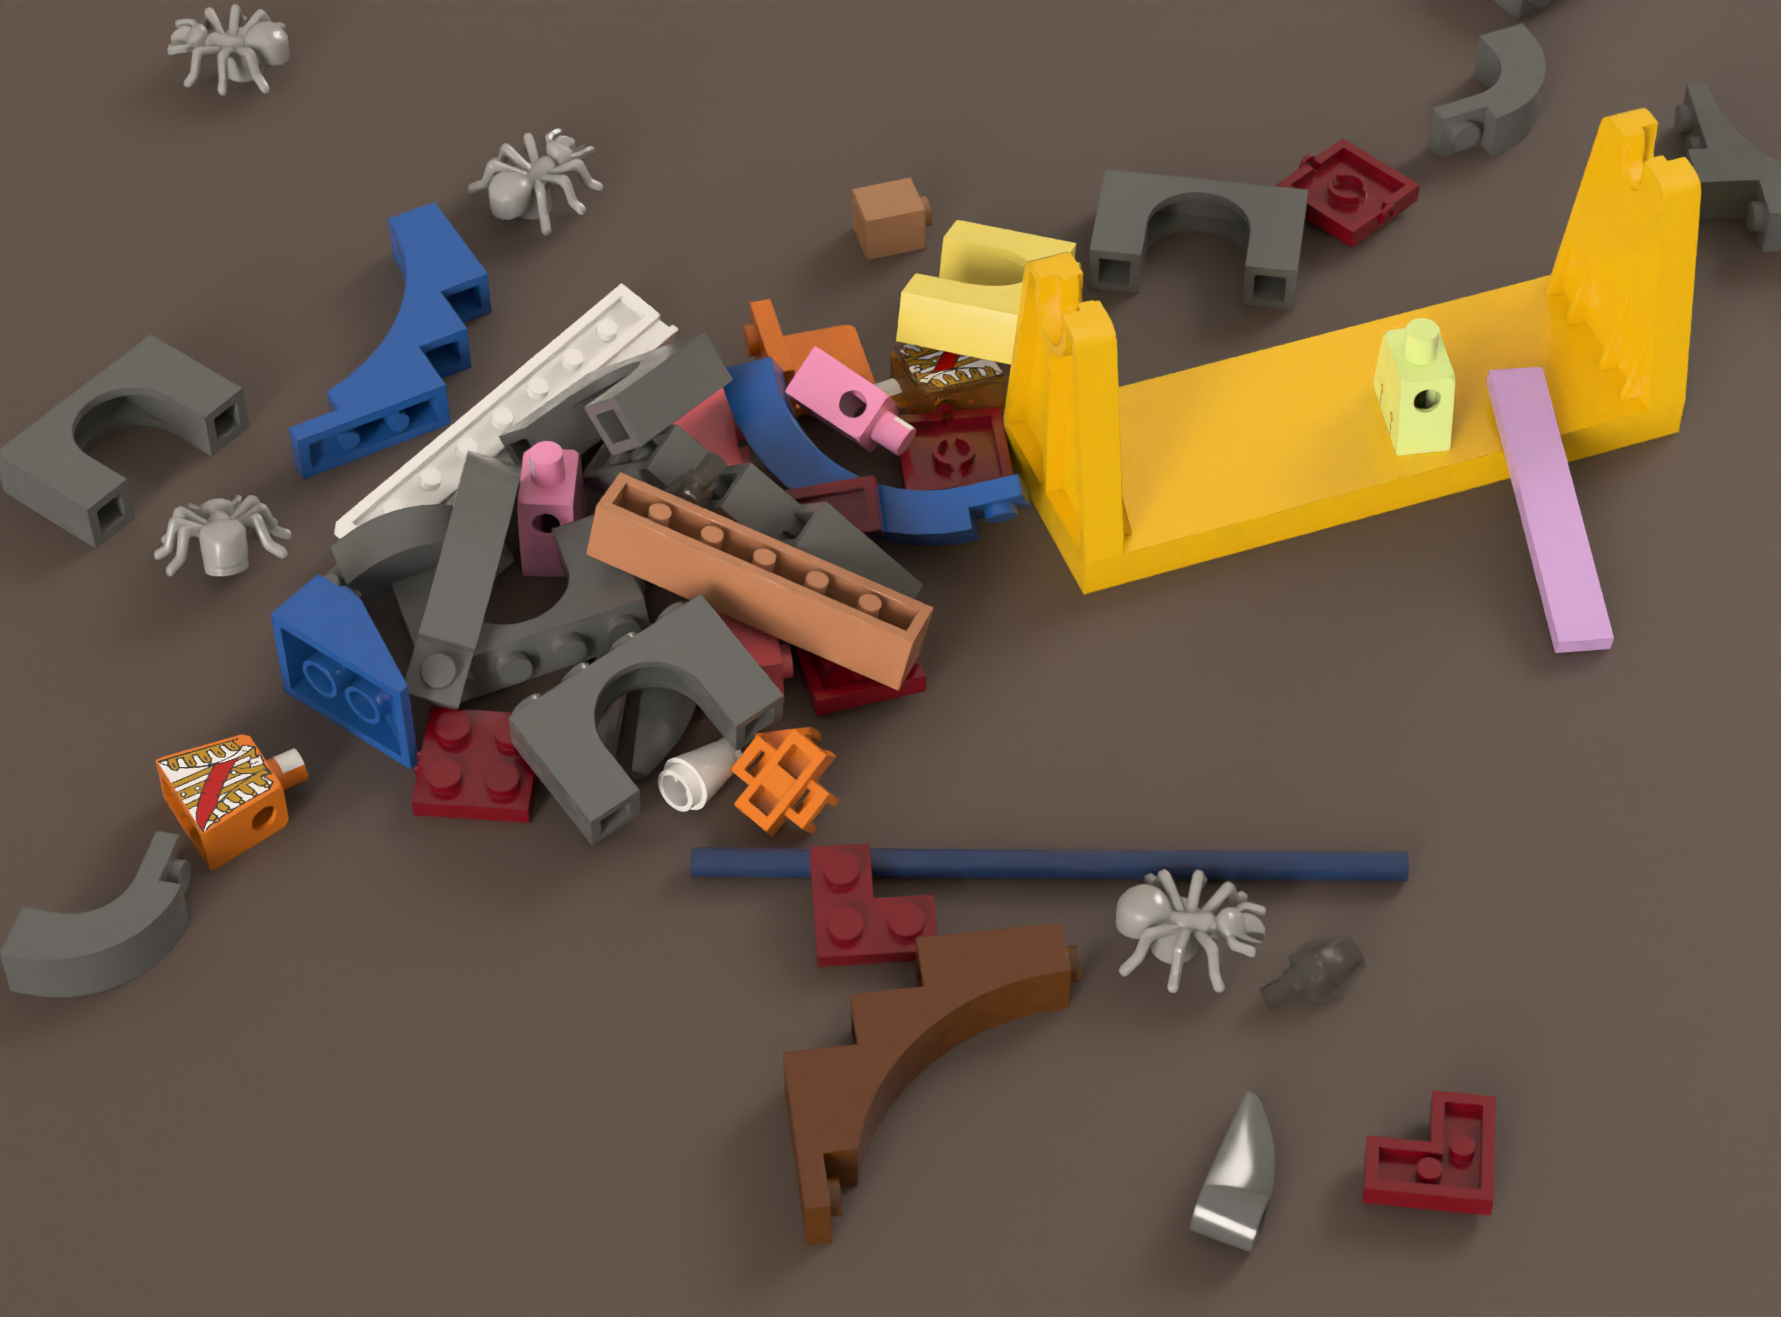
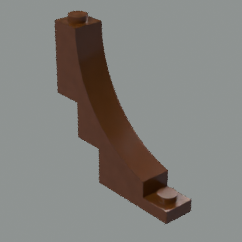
(961, 990)

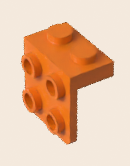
(765, 339)

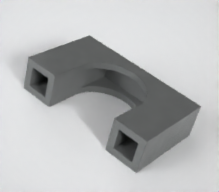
(1146, 207)
(144, 387)
(625, 400)
(582, 625)
(683, 652)

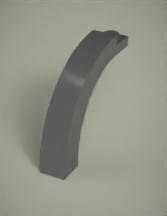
(463, 580)

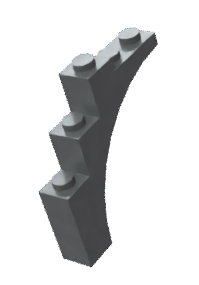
(1732, 171)

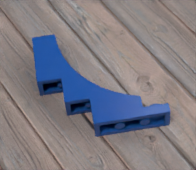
(401, 383)

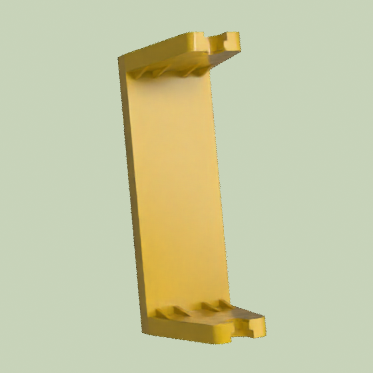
(1296, 432)

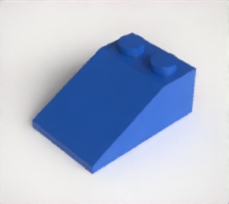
(343, 668)

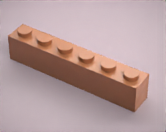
(759, 580)

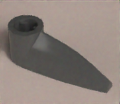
(660, 725)
(1239, 1181)

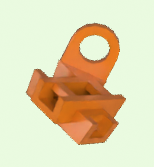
(776, 789)

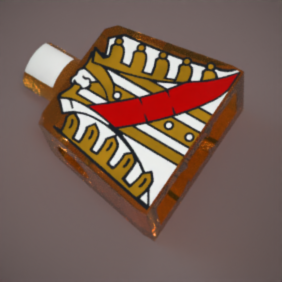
(932, 377)

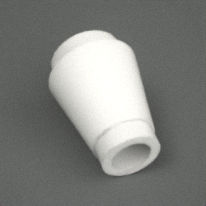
(697, 775)

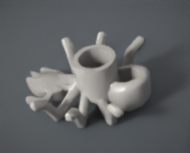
(239, 50)
(526, 188)
(221, 534)
(1176, 925)

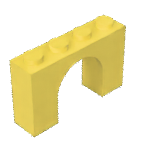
(977, 292)

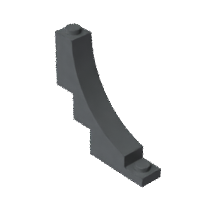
(756, 502)

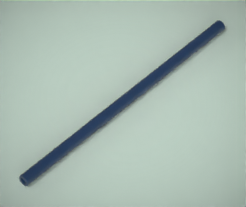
(1067, 864)

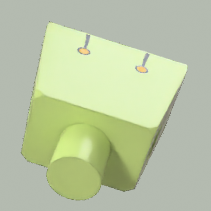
(1409, 365)

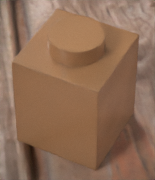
(890, 218)

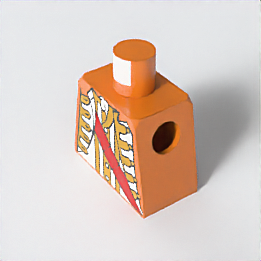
(229, 795)

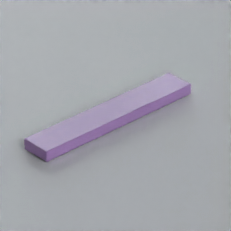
(1549, 510)

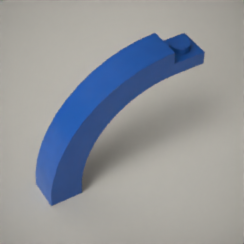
(907, 515)

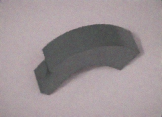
(1514, 73)
(393, 549)
(105, 946)

